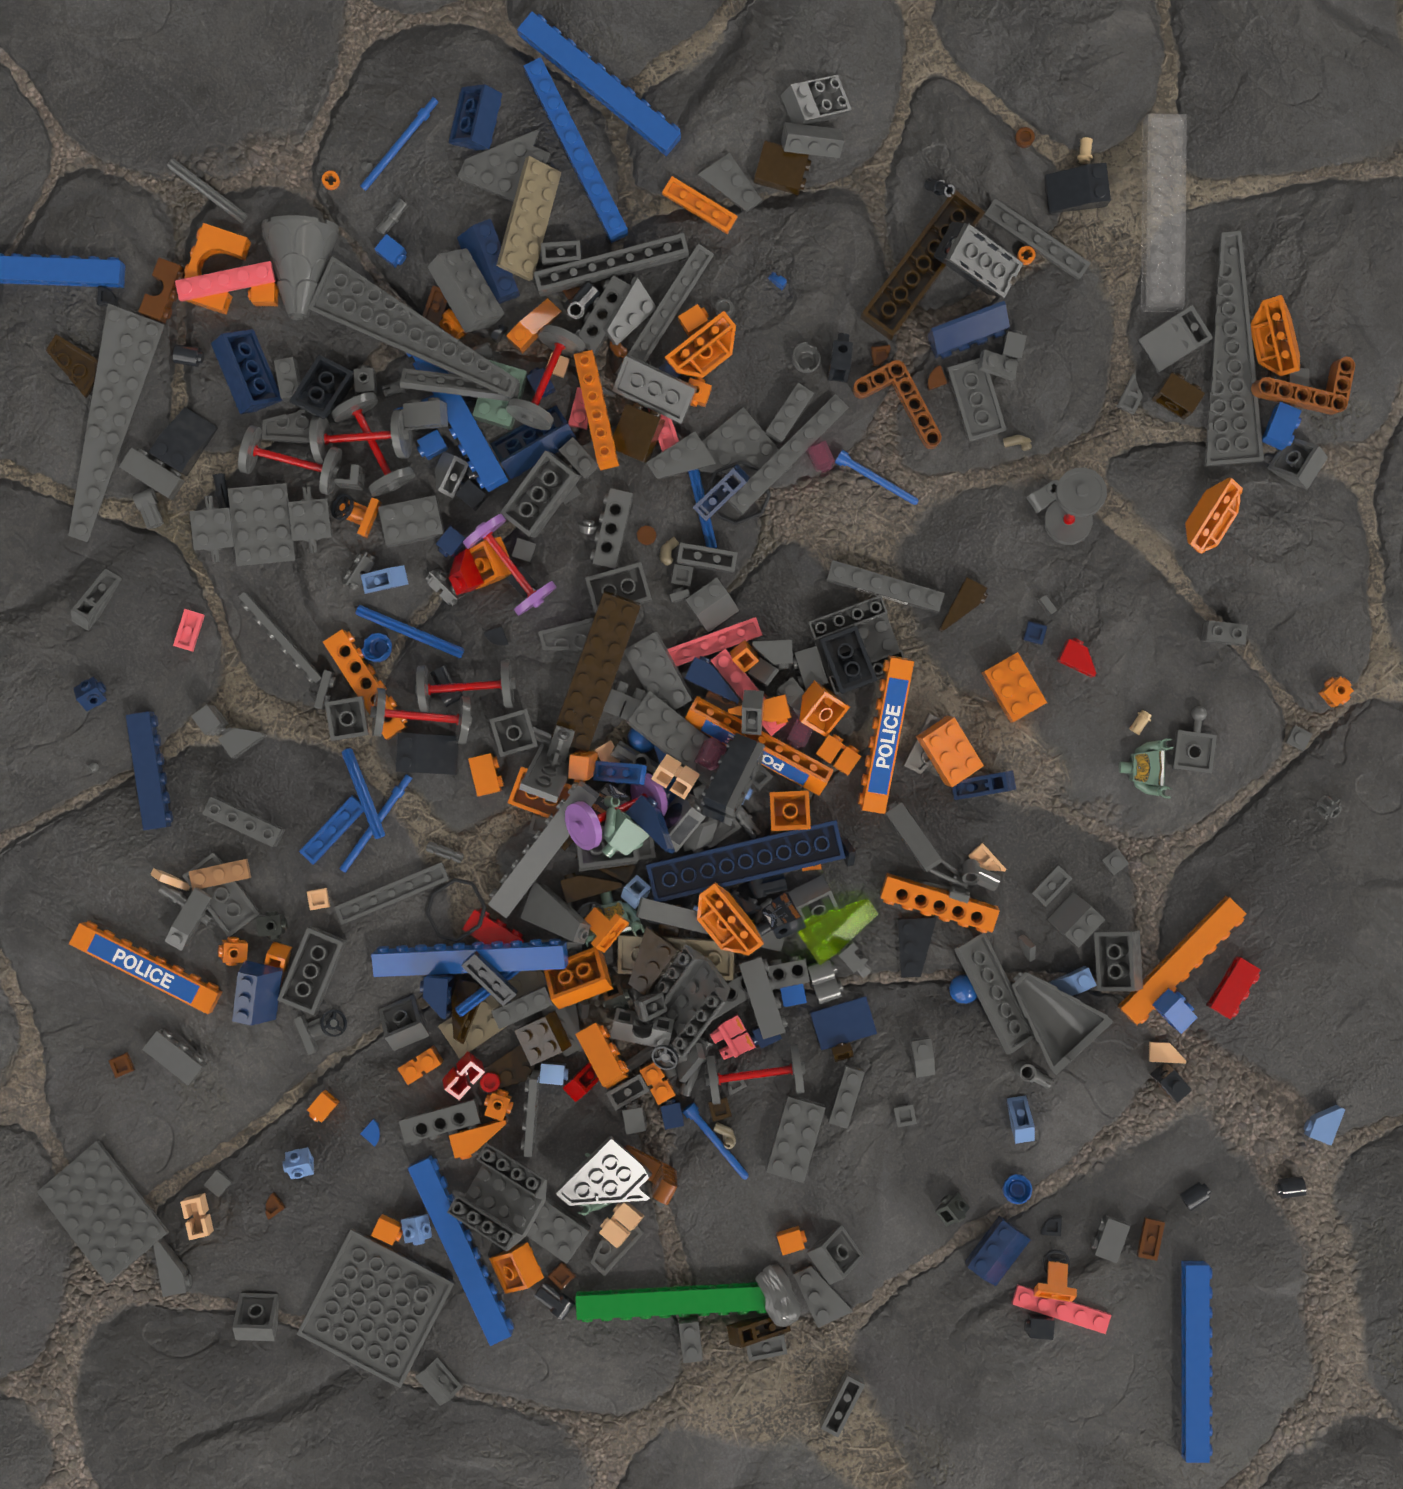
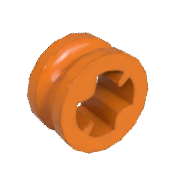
(326, 176)
(1031, 252)

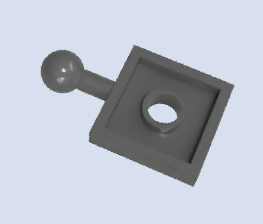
(1204, 742)

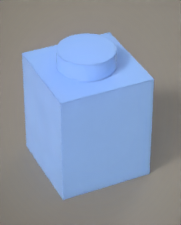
(634, 891)
(553, 1073)

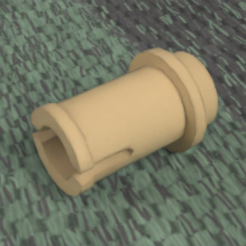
(1085, 150)
(1140, 722)

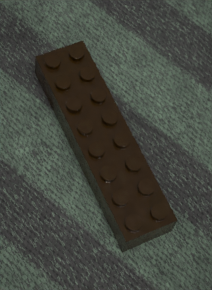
(917, 269)
(597, 667)

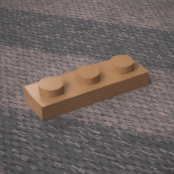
(220, 874)

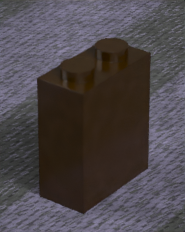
(782, 169)
(638, 432)

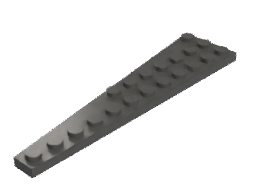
(375, 313)
(121, 372)
(1233, 409)

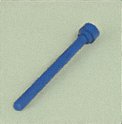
(844, 459)
(692, 1112)

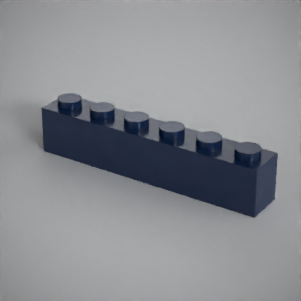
(149, 770)

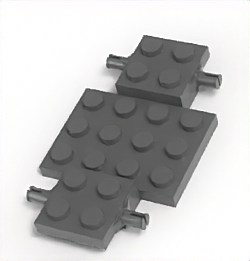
(260, 524)

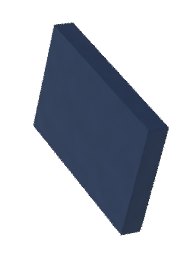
(843, 1022)

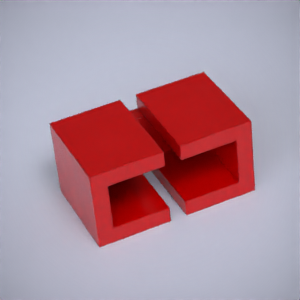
(456, 1080)

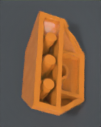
(1275, 337)
(705, 348)
(1213, 515)
(727, 921)

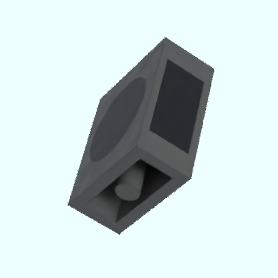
(683, 818)

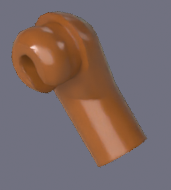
(618, 350)

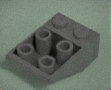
(815, 101)
(1175, 339)

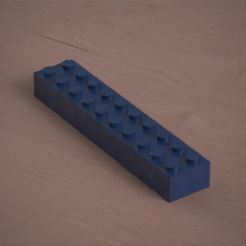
(745, 861)

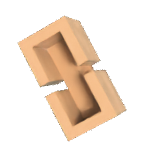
(685, 776)
(201, 1224)
(615, 1231)

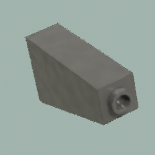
(912, 836)
(554, 914)

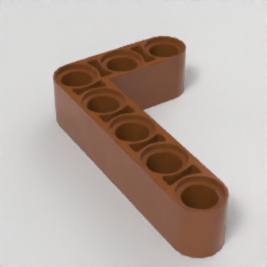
(1308, 394)
(905, 398)
(662, 1178)

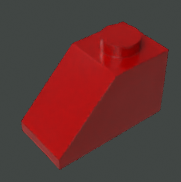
(464, 573)
(1077, 657)
(581, 1082)

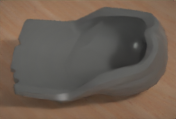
(779, 1298)

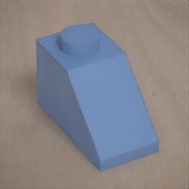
(384, 579)
(1075, 981)
(1021, 1119)
(1324, 1124)

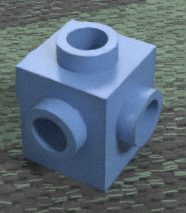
(299, 1163)
(416, 1229)

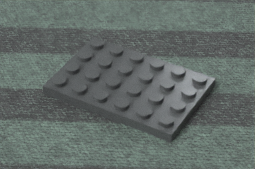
(103, 1212)

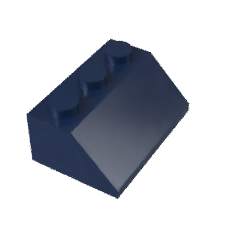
(475, 117)
(438, 992)
(257, 993)
(997, 1251)

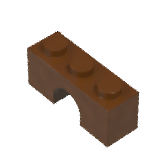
(160, 306)

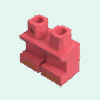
(737, 1044)

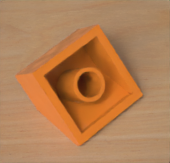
(489, 563)
(821, 708)
(790, 810)
(516, 1268)

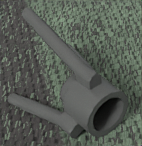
(954, 880)

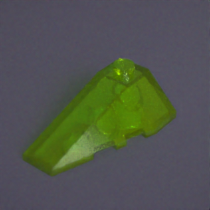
(833, 930)

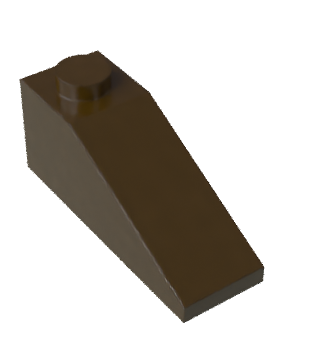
(967, 599)
(584, 886)
(461, 1024)
(753, 1331)

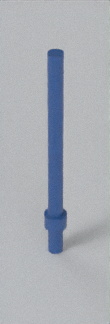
(423, 115)
(397, 792)

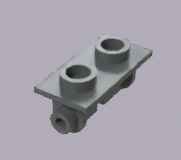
(361, 563)
(438, 580)
(560, 745)

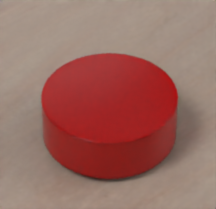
(490, 1082)

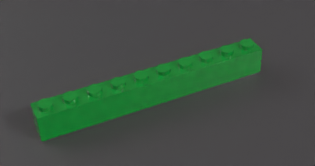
(669, 1301)

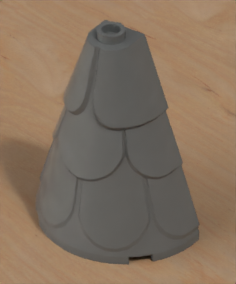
(299, 256)
(1058, 1020)

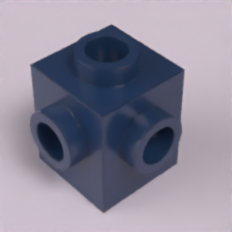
(90, 693)

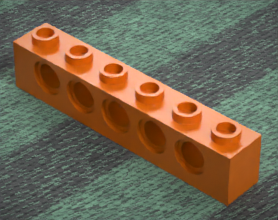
(596, 410)
(335, 645)
(893, 883)

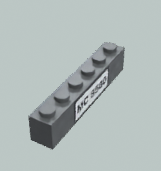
(886, 586)

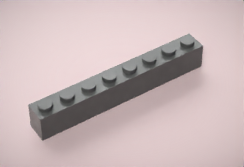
(611, 263)
(539, 853)

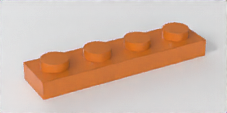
(699, 205)

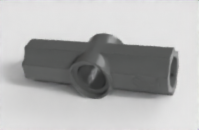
(629, 755)

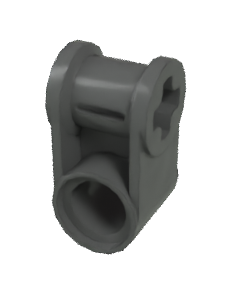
(1042, 497)

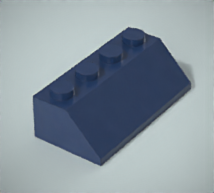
(485, 250)
(969, 330)
(246, 371)
(525, 445)

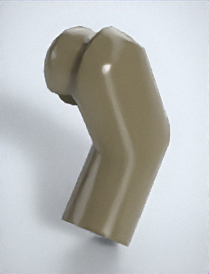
(1025, 442)
(665, 551)
(727, 1134)

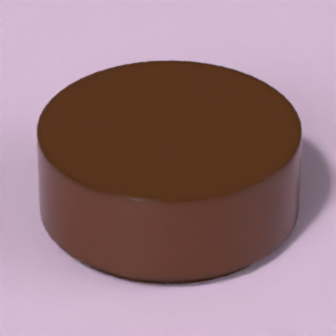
(1024, 137)
(646, 535)

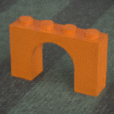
(211, 242)

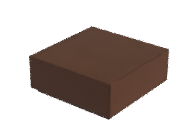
(121, 1065)
(561, 1275)

